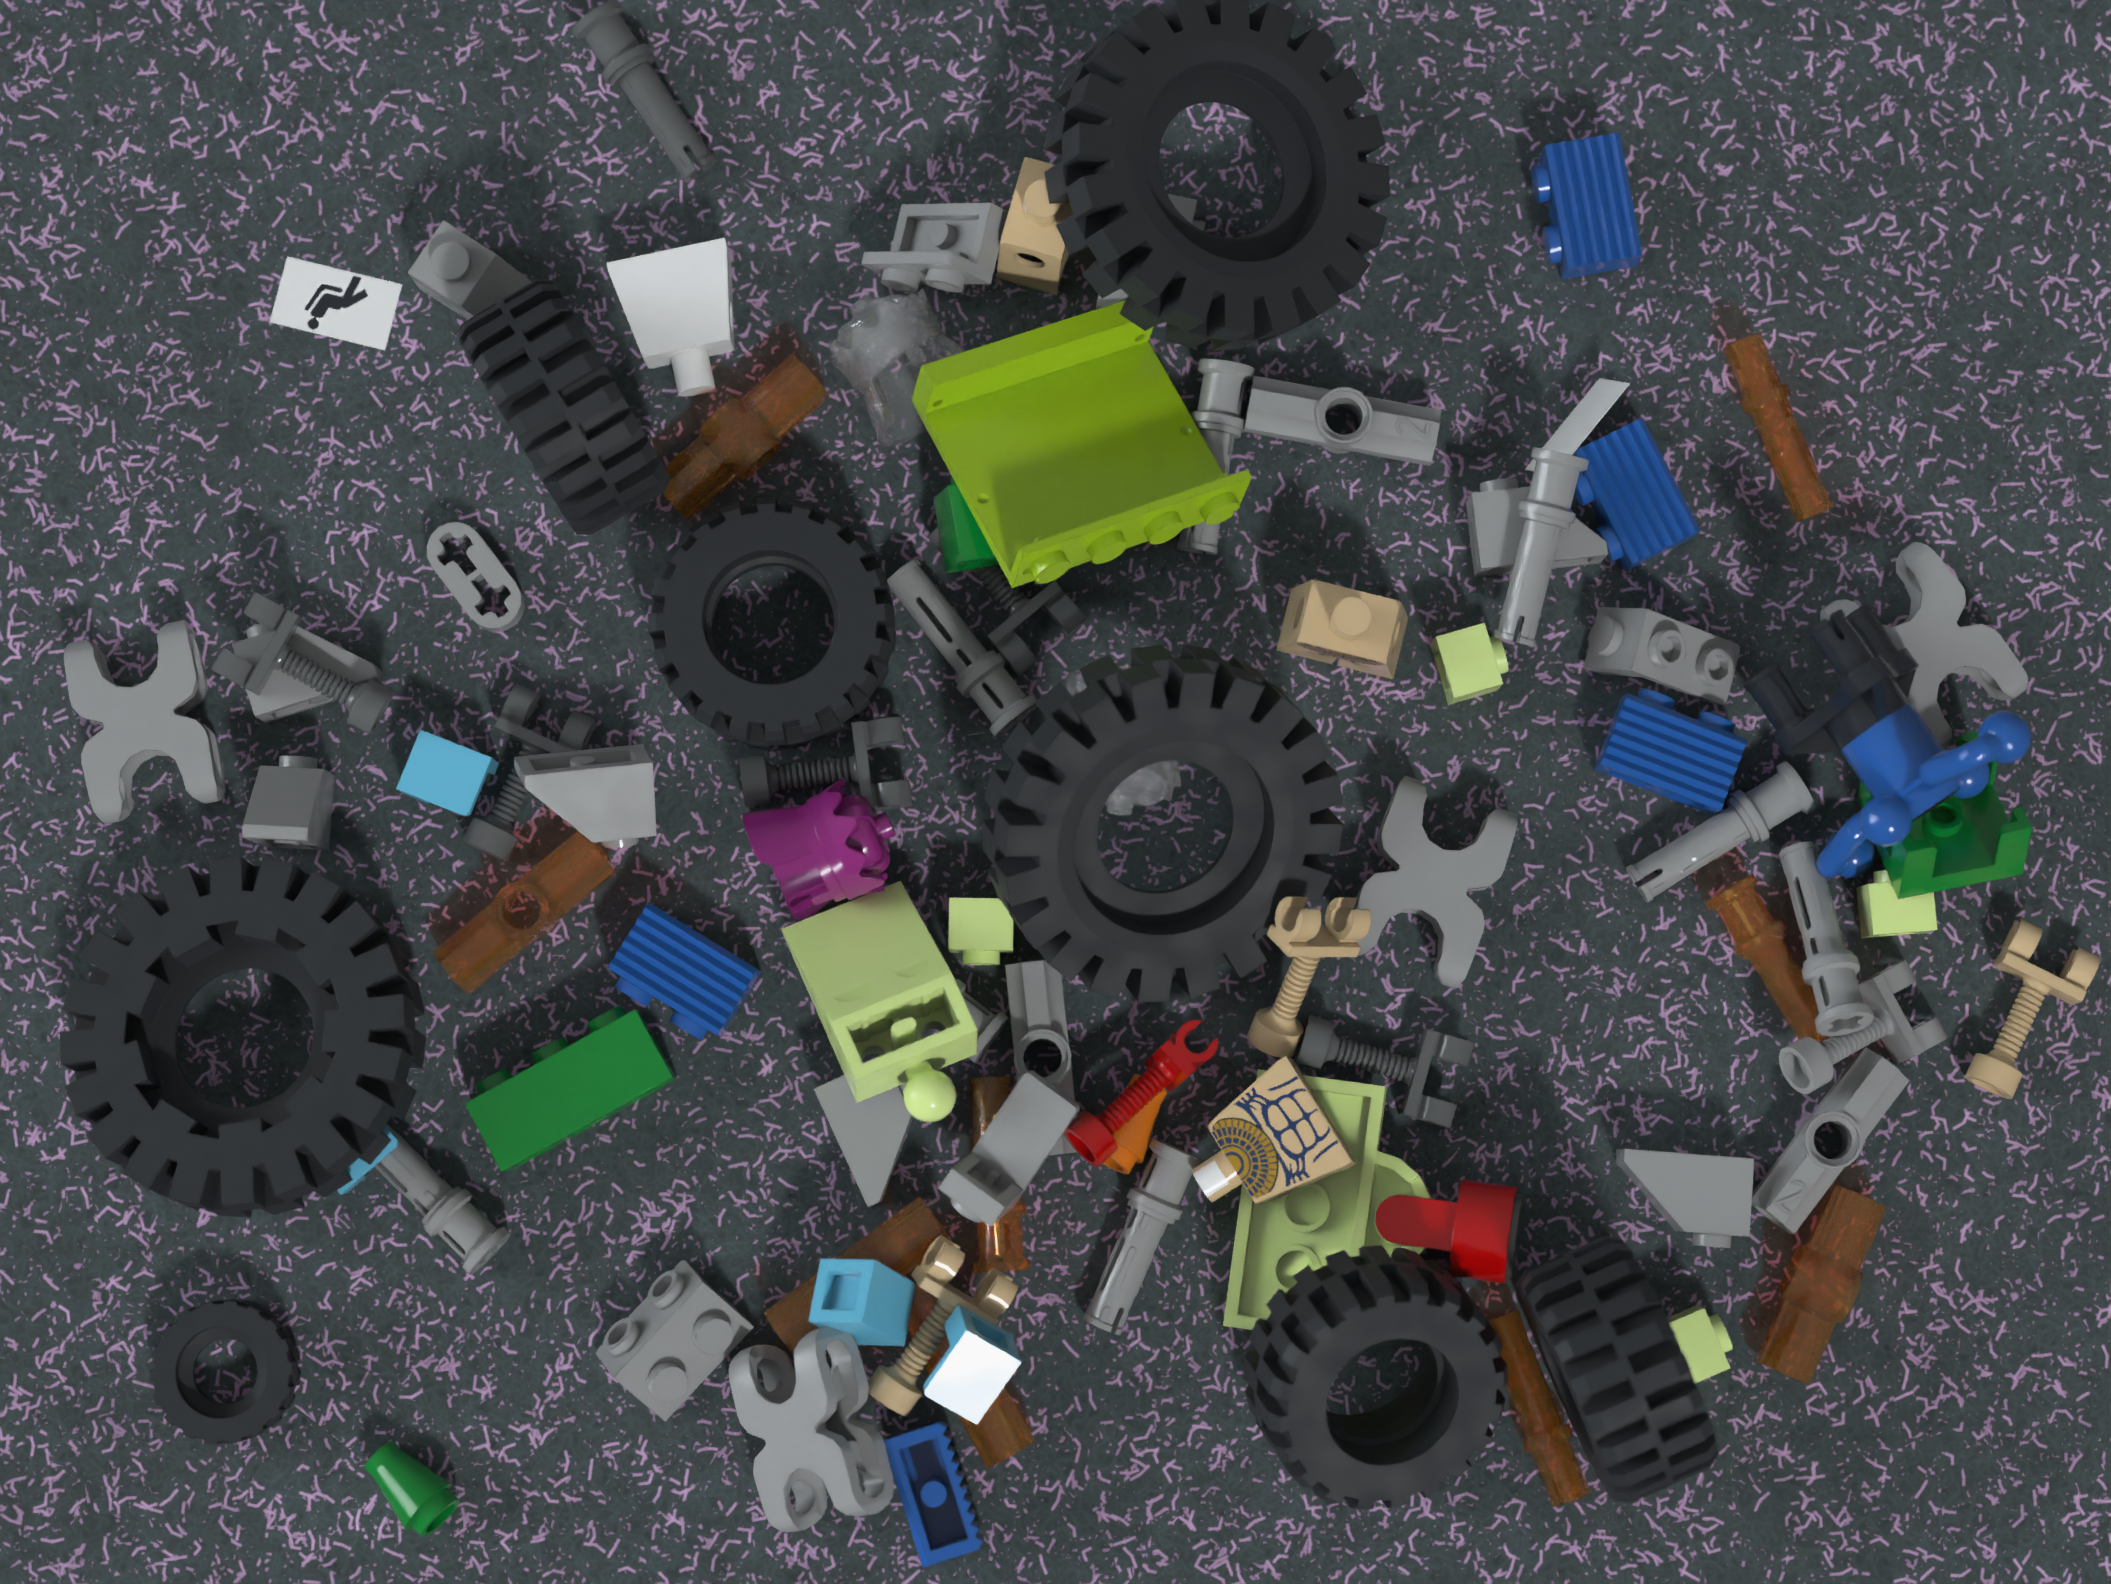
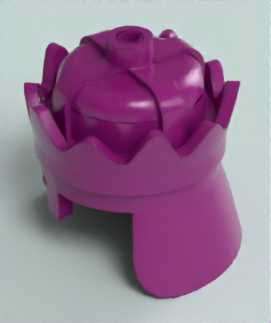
(823, 848)

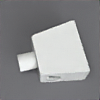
(679, 309)

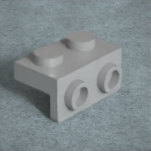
(941, 246)
(672, 1340)

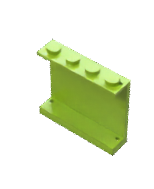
(1072, 445)

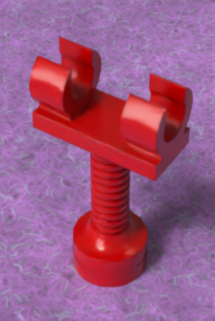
(1166, 1069)

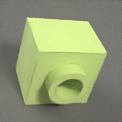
(1469, 662)
(1886, 915)
(980, 930)
(1702, 1341)

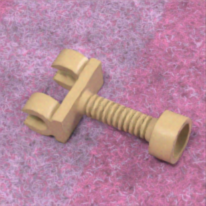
(1303, 937)
(1997, 1069)
(897, 1384)

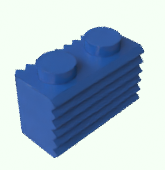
(1587, 206)
(1633, 496)
(1671, 751)
(683, 971)
(933, 1492)

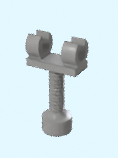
(1810, 1063)

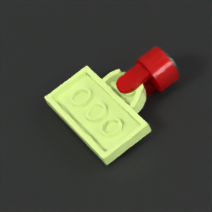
(1365, 1206)

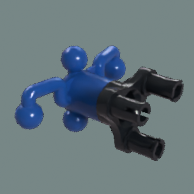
(1879, 738)

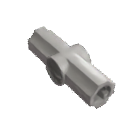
(1384, 429)
(1037, 1015)
(1855, 1108)

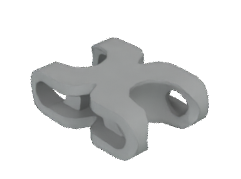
(1939, 642)
(144, 721)
(1434, 879)
(811, 1429)

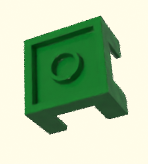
(1957, 842)

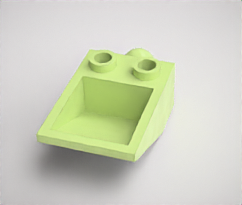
(878, 993)

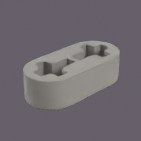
(487, 567)

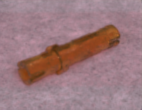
(1773, 416)
(1544, 1431)

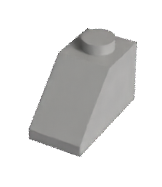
(463, 272)
(1498, 528)
(288, 696)
(596, 791)
(291, 805)
(867, 1133)
(1695, 1191)

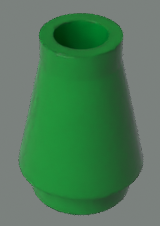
(412, 1489)

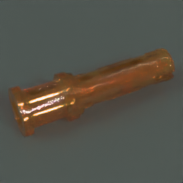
(1762, 942)
(1003, 1242)

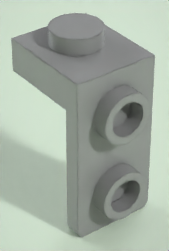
(1663, 651)
(1010, 1150)

